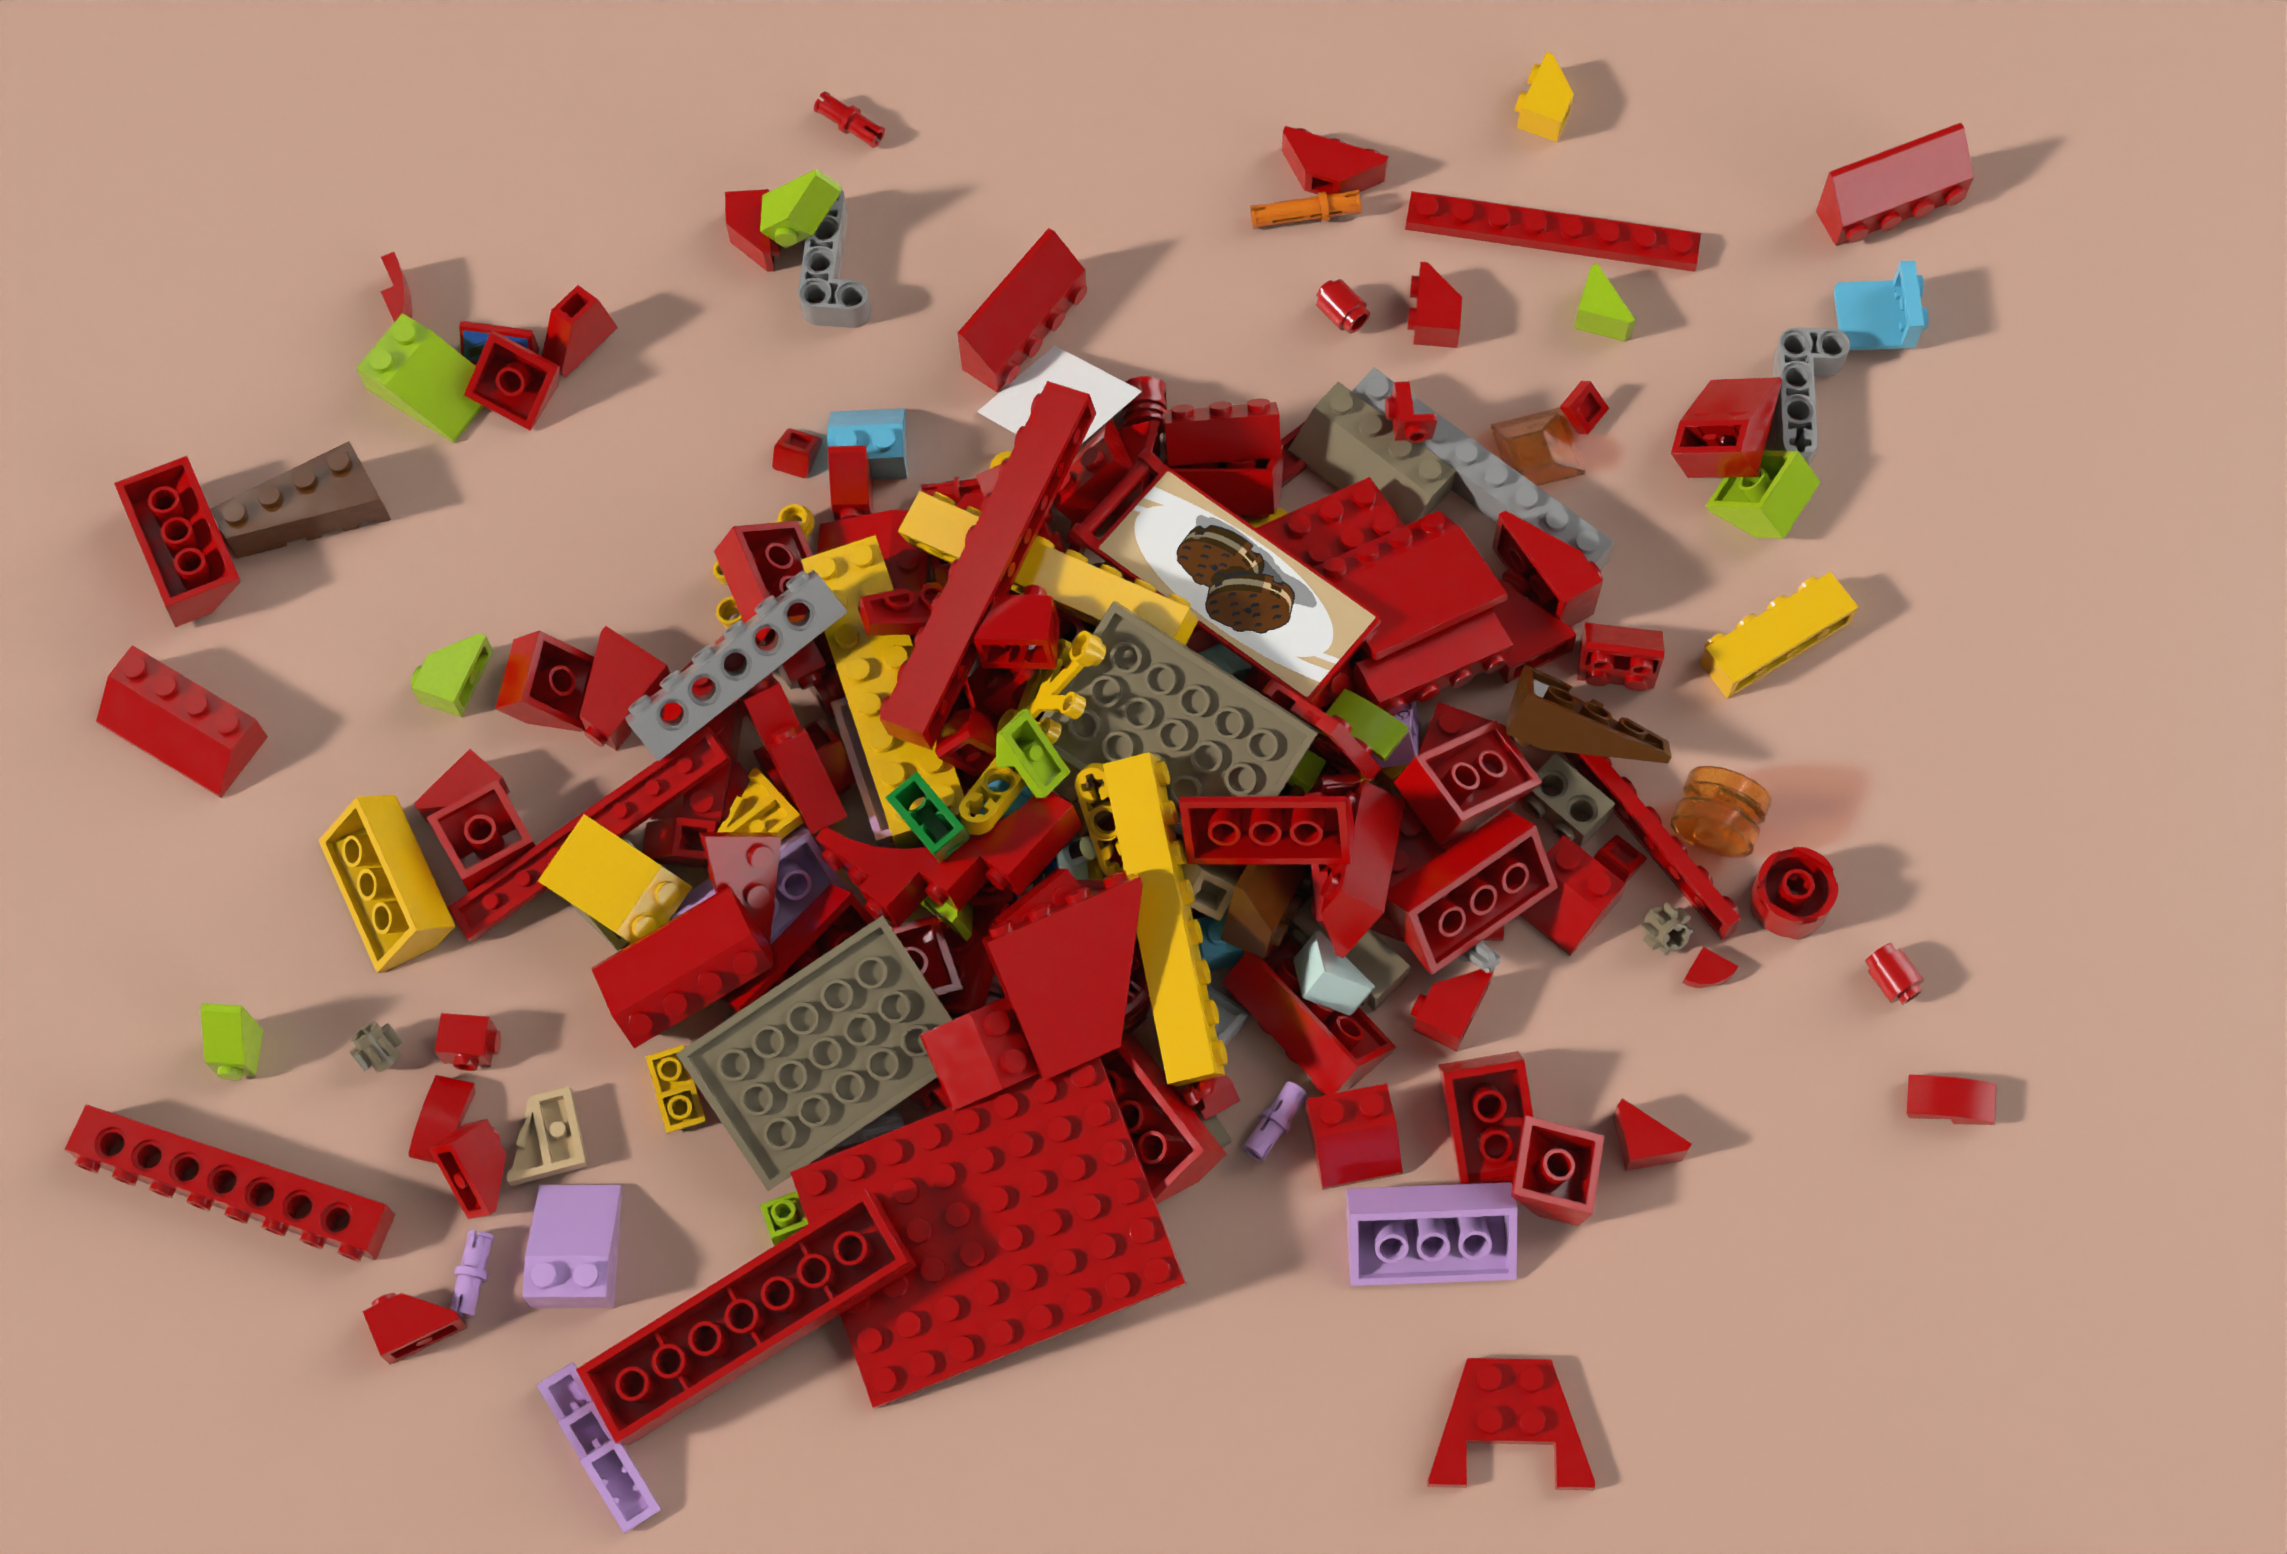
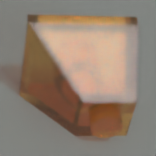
(1539, 446)

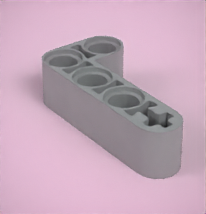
(827, 284)
(1801, 369)

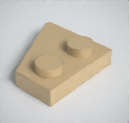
(549, 1139)

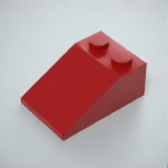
(1094, 473)
(1558, 573)
(1466, 781)
(1486, 1114)

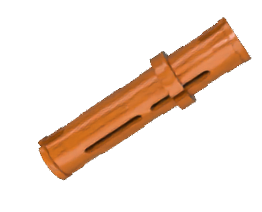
(1305, 209)

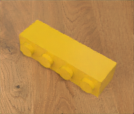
(1778, 633)

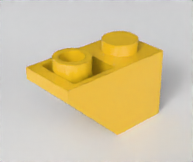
(1547, 102)

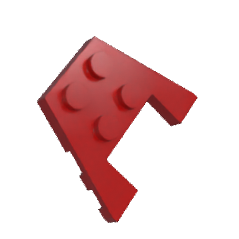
(1510, 1405)

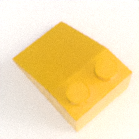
(613, 881)

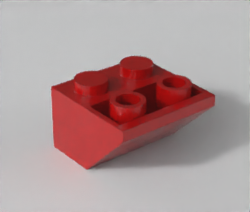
(1620, 656)

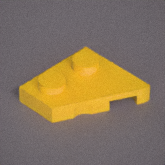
(761, 809)

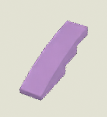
(601, 1457)

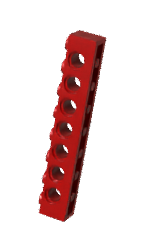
(100, 1130)

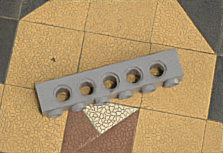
(664, 735)

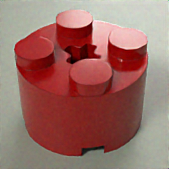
(1789, 913)

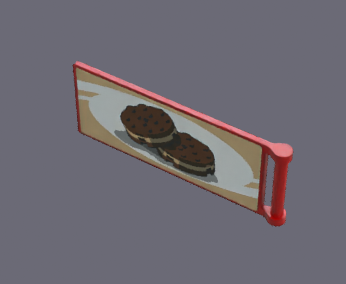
(1235, 577)

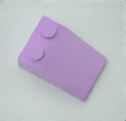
(573, 1247)

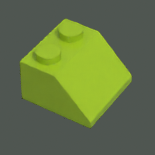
(1772, 500)

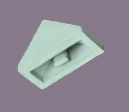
(1329, 978)

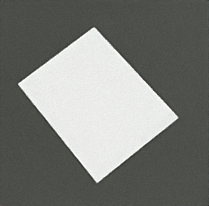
(1013, 404)

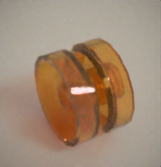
(1721, 811)

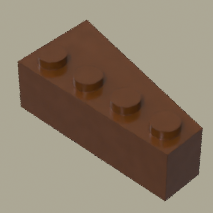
(301, 503)

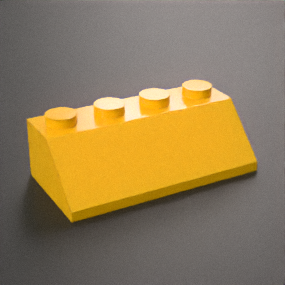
(386, 881)

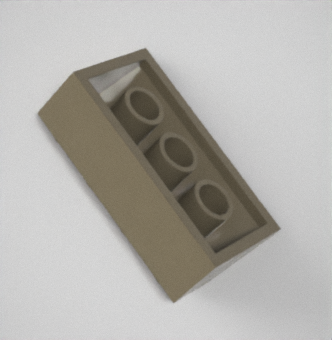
(1353, 441)

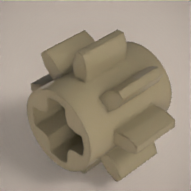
(1666, 928)
(376, 1047)

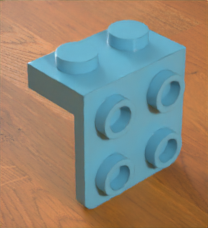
(1882, 312)

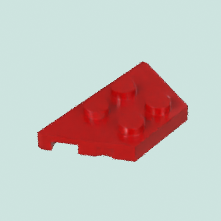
(1334, 741)

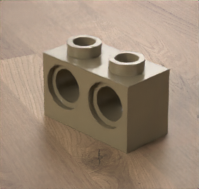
(1574, 795)

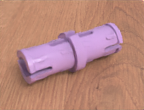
(1275, 1121)
(471, 1273)

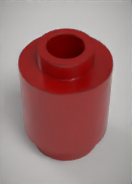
(1342, 305)
(1894, 974)

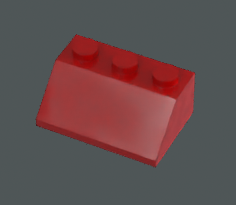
(1222, 432)
(1240, 486)
(759, 564)
(708, 797)

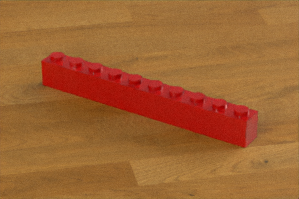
(987, 564)

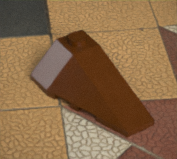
(1555, 720)

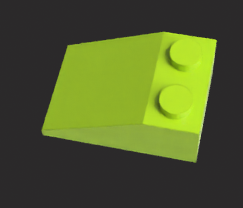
(421, 377)

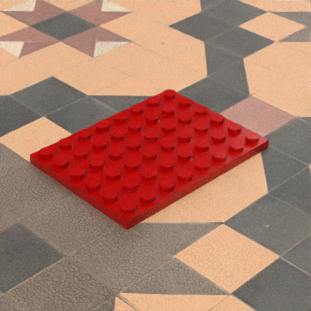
(1018, 1225)

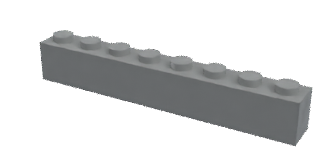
(1492, 483)

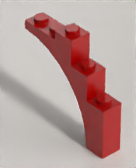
(789, 750)
(1007, 856)

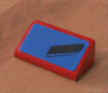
(474, 337)

